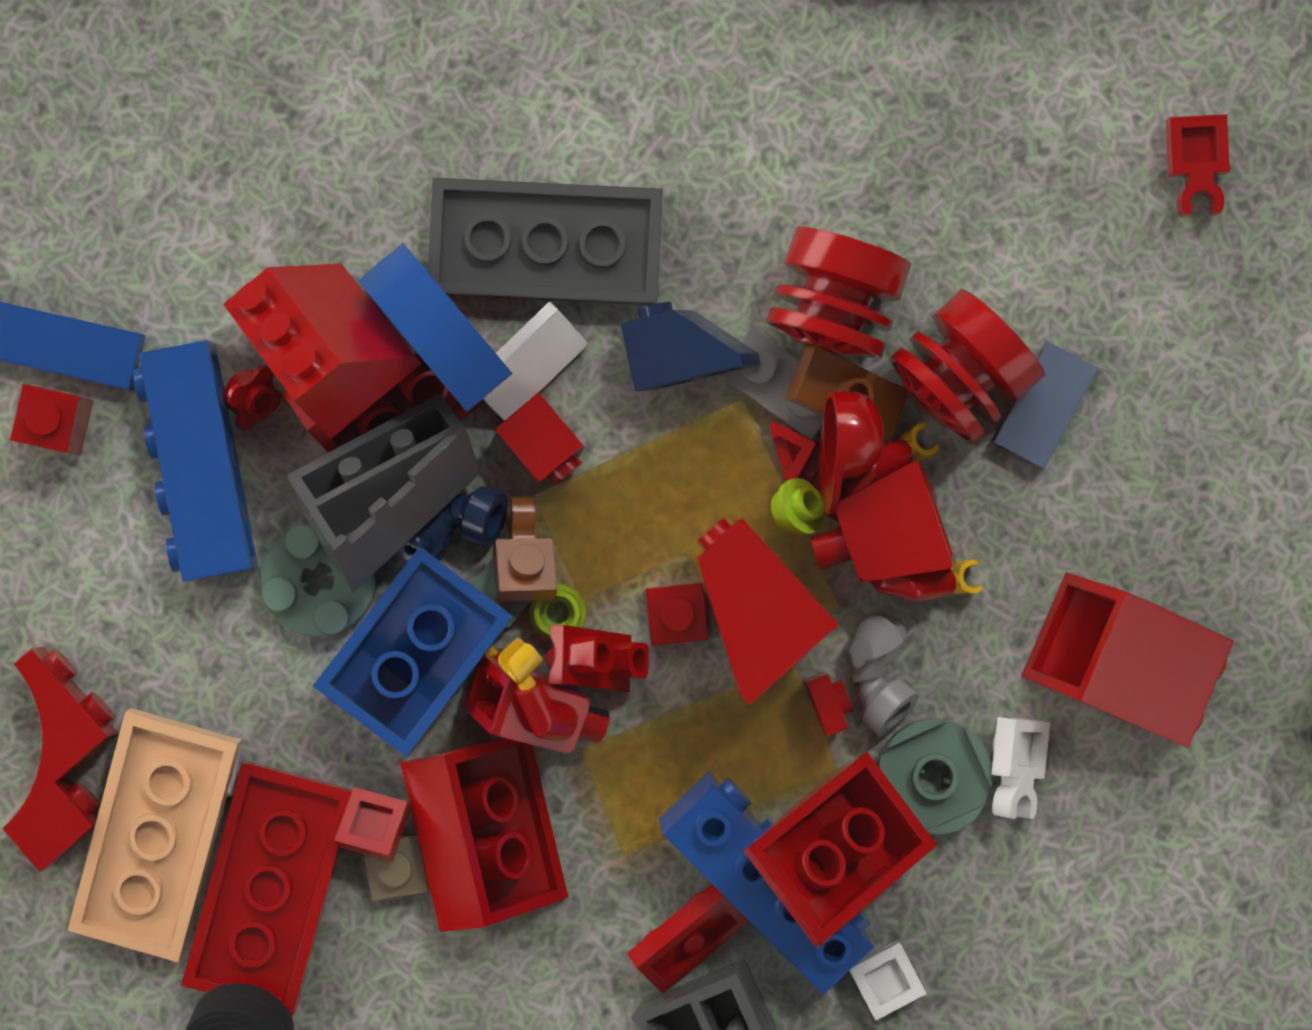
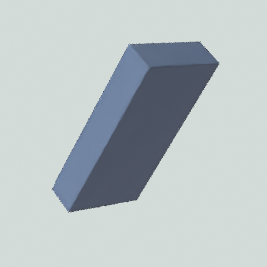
(1042, 415)

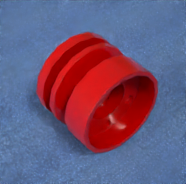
(838, 292)
(962, 370)

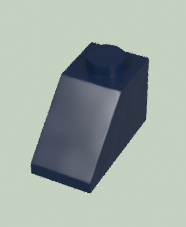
(680, 347)

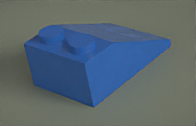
(412, 651)

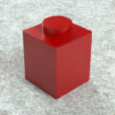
(51, 419)
(541, 440)

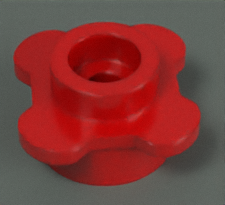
(251, 396)

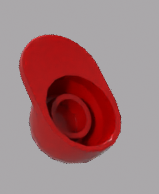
(848, 442)

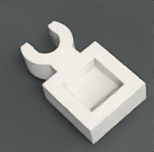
(1018, 758)

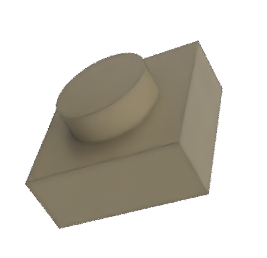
(402, 876)

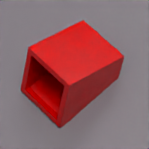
(1128, 658)

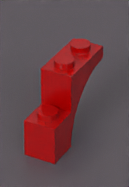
(72, 730)

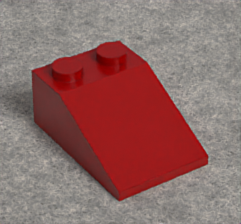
(839, 848)

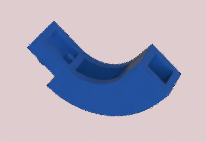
(435, 327)

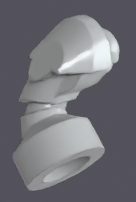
(872, 649)

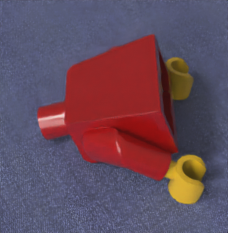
(895, 528)
(522, 706)

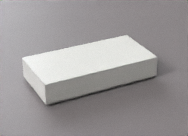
(534, 358)

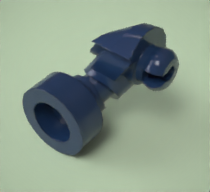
(477, 515)

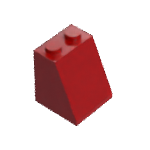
(758, 607)

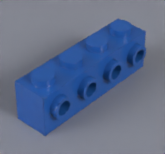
(712, 831)

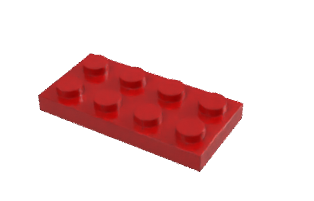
(268, 883)

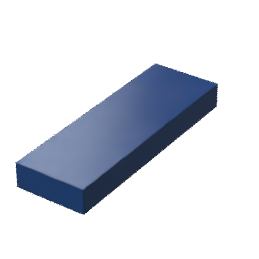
(69, 346)

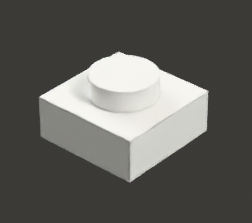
(887, 980)

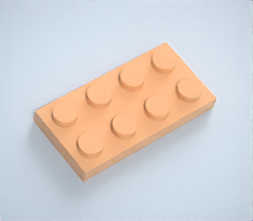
(154, 834)

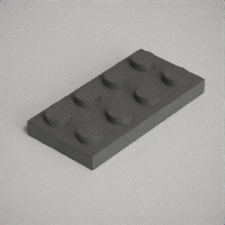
(545, 241)

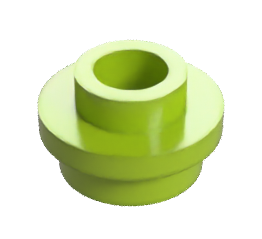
(797, 507)
(565, 594)

